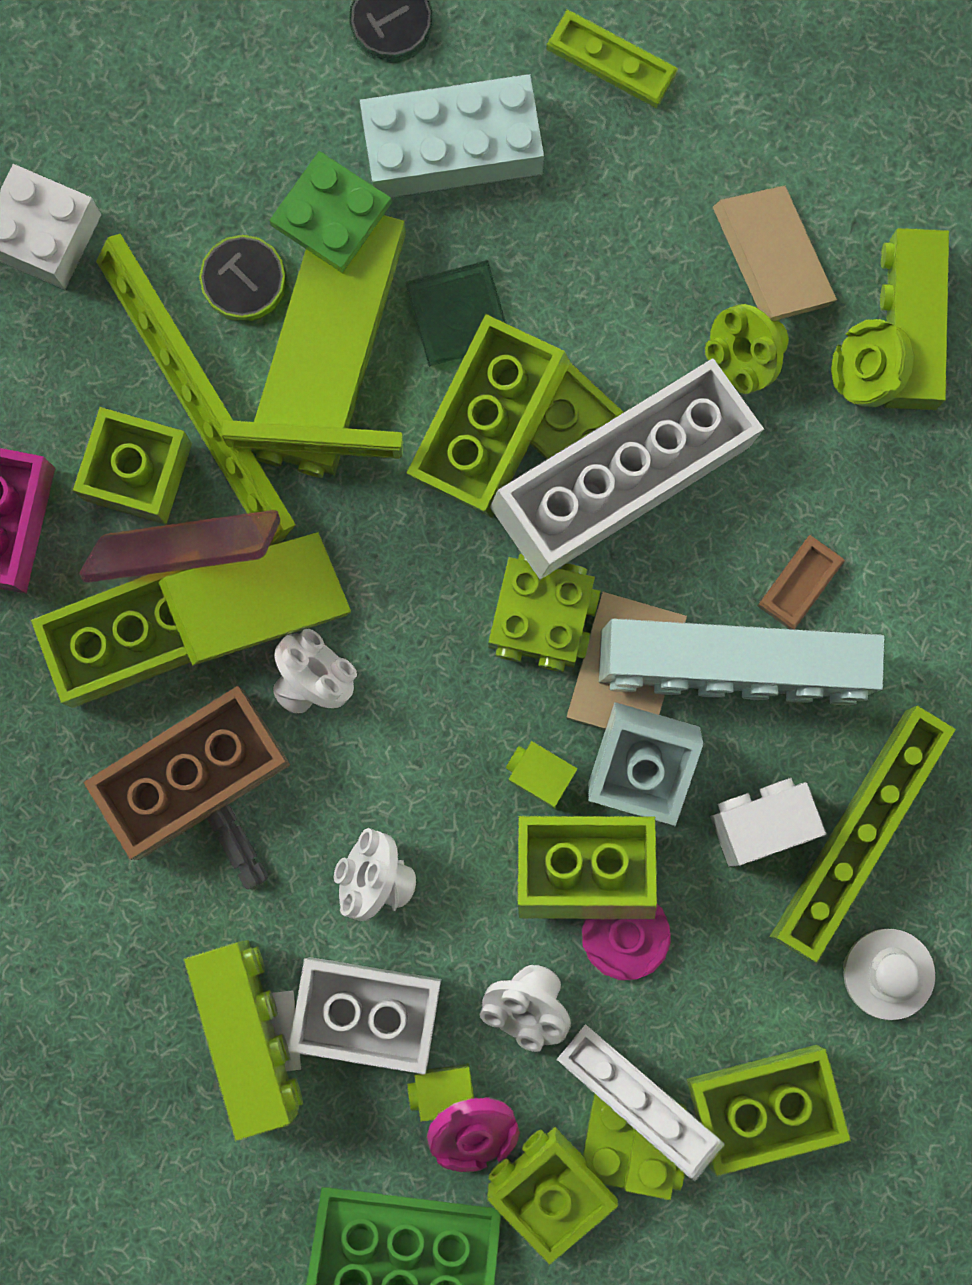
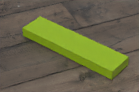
(312, 439)

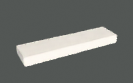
(641, 1102)

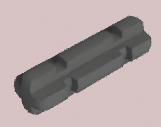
(237, 847)

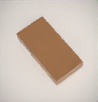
(801, 583)

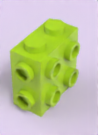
(543, 615)

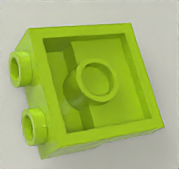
(625, 1157)
(549, 1194)

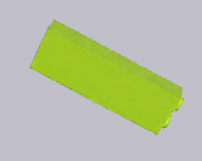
(328, 343)

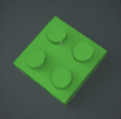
(330, 211)

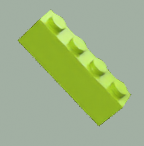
(919, 306)

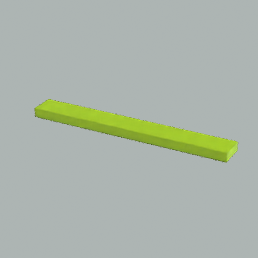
(188, 381)

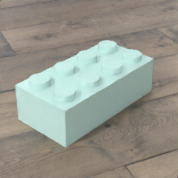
(453, 136)

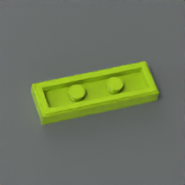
(611, 58)

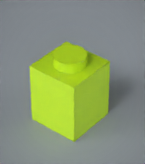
(540, 773)
(439, 1090)

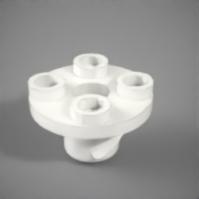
(311, 673)
(373, 877)
(889, 974)
(528, 1008)

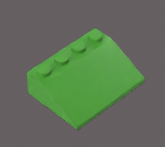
(401, 1241)

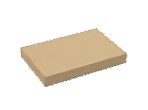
(774, 253)
(593, 700)

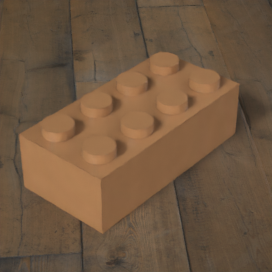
(186, 773)

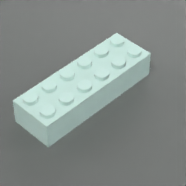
(740, 659)

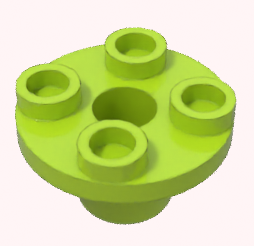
(747, 347)

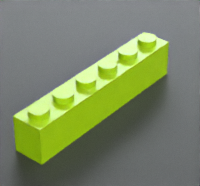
(862, 833)

